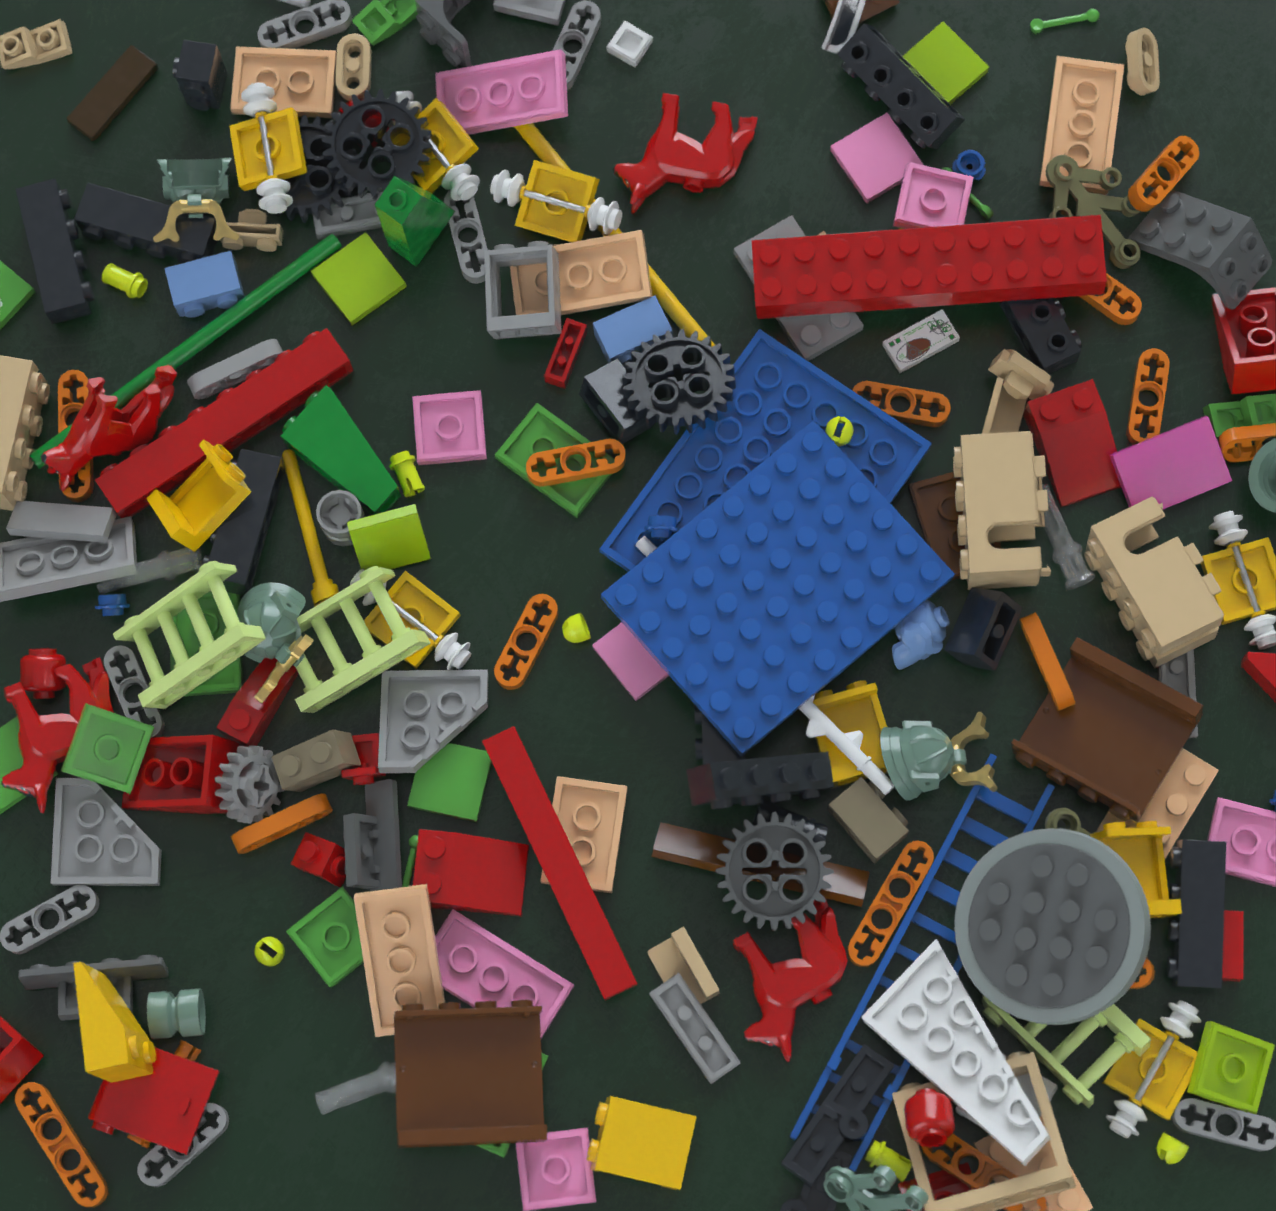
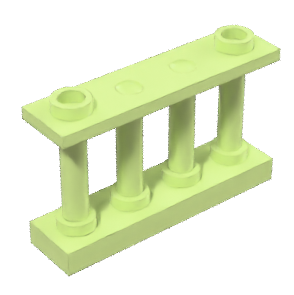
(212, 654)
(375, 658)
(1127, 1039)

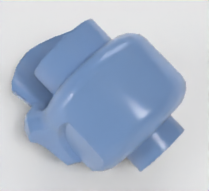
(920, 635)

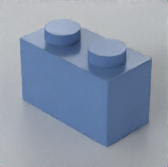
(205, 284)
(627, 328)

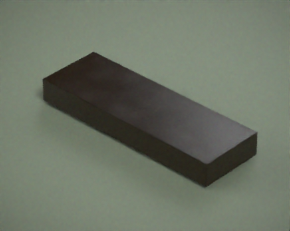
(112, 93)

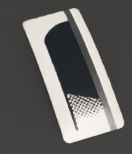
(843, 24)

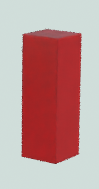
(565, 353)
(1233, 946)

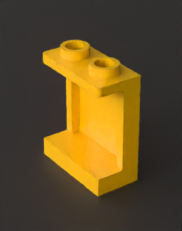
(202, 499)
(852, 711)
(1144, 854)
(641, 1142)

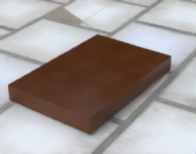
(938, 517)

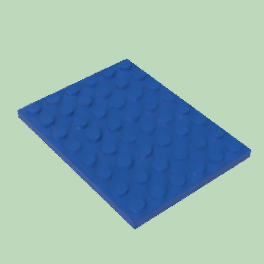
(771, 403)
(777, 587)

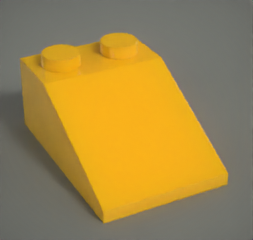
(111, 1036)

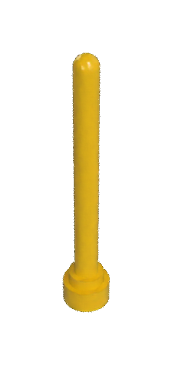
(323, 586)

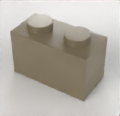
(316, 760)
(869, 819)

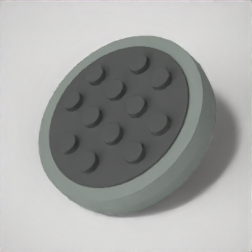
(1052, 926)

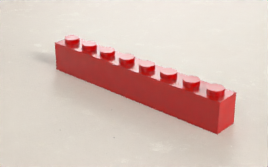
(229, 421)

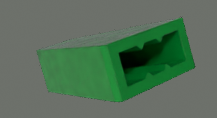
(411, 218)

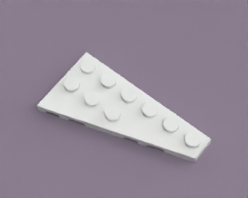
(945, 1038)

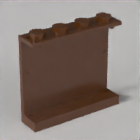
(1115, 736)
(468, 1074)

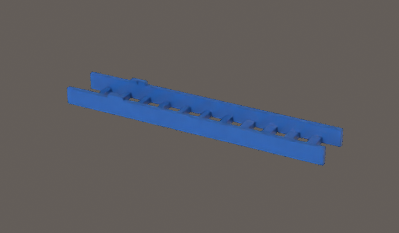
(949, 896)

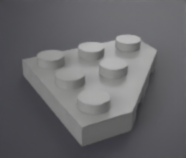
(425, 712)
(98, 840)

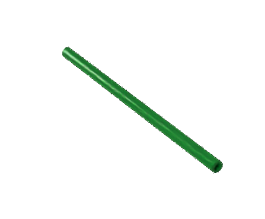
(214, 329)

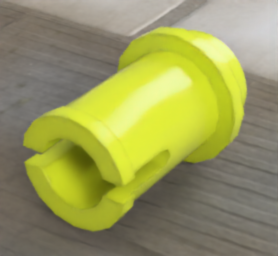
(133, 284)
(406, 473)
(881, 1155)

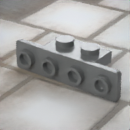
(374, 840)
(118, 972)

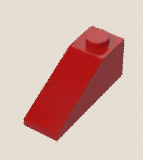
(247, 717)

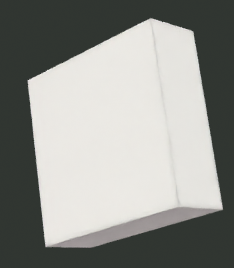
(629, 44)

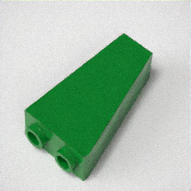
(339, 452)

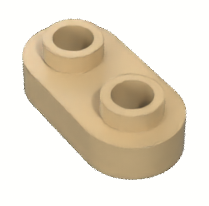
(1142, 61)
(353, 69)

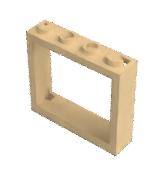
(1010, 1191)

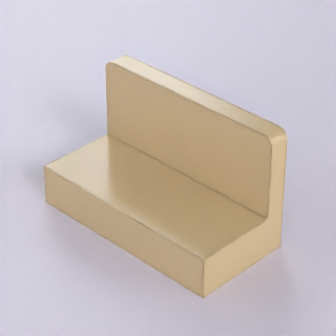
(1003, 411)
(681, 956)

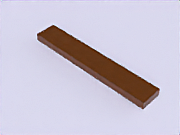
(701, 851)

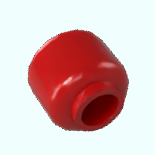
(38, 672)
(929, 1118)

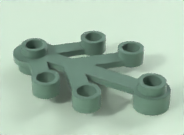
(848, 1187)

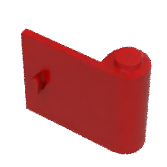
(159, 1105)

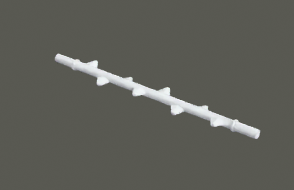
(821, 725)

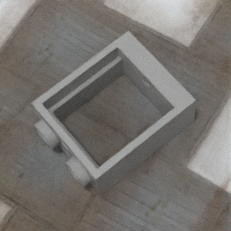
(525, 324)

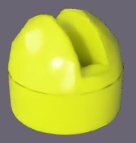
(847, 431)
(576, 629)
(263, 957)
(1171, 1149)

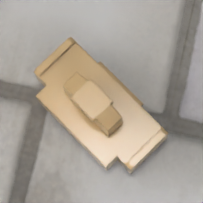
(254, 232)
(1021, 376)

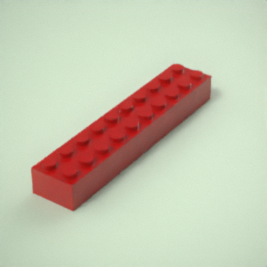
(929, 266)

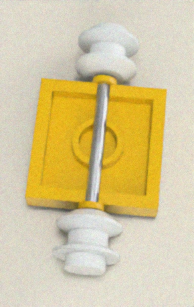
(267, 148)
(450, 151)
(556, 202)
(1245, 577)
(420, 611)
(1158, 1075)

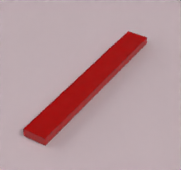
(559, 863)

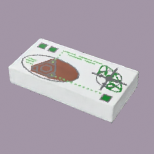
(921, 341)

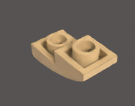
(40, 45)

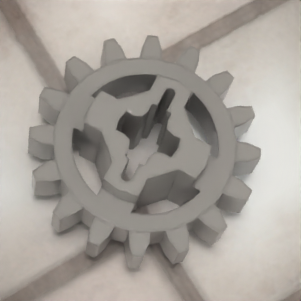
(248, 784)

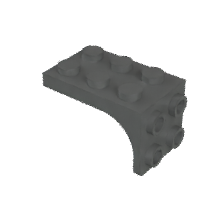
(436, 27)
(1208, 240)

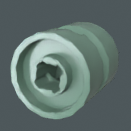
(180, 1013)

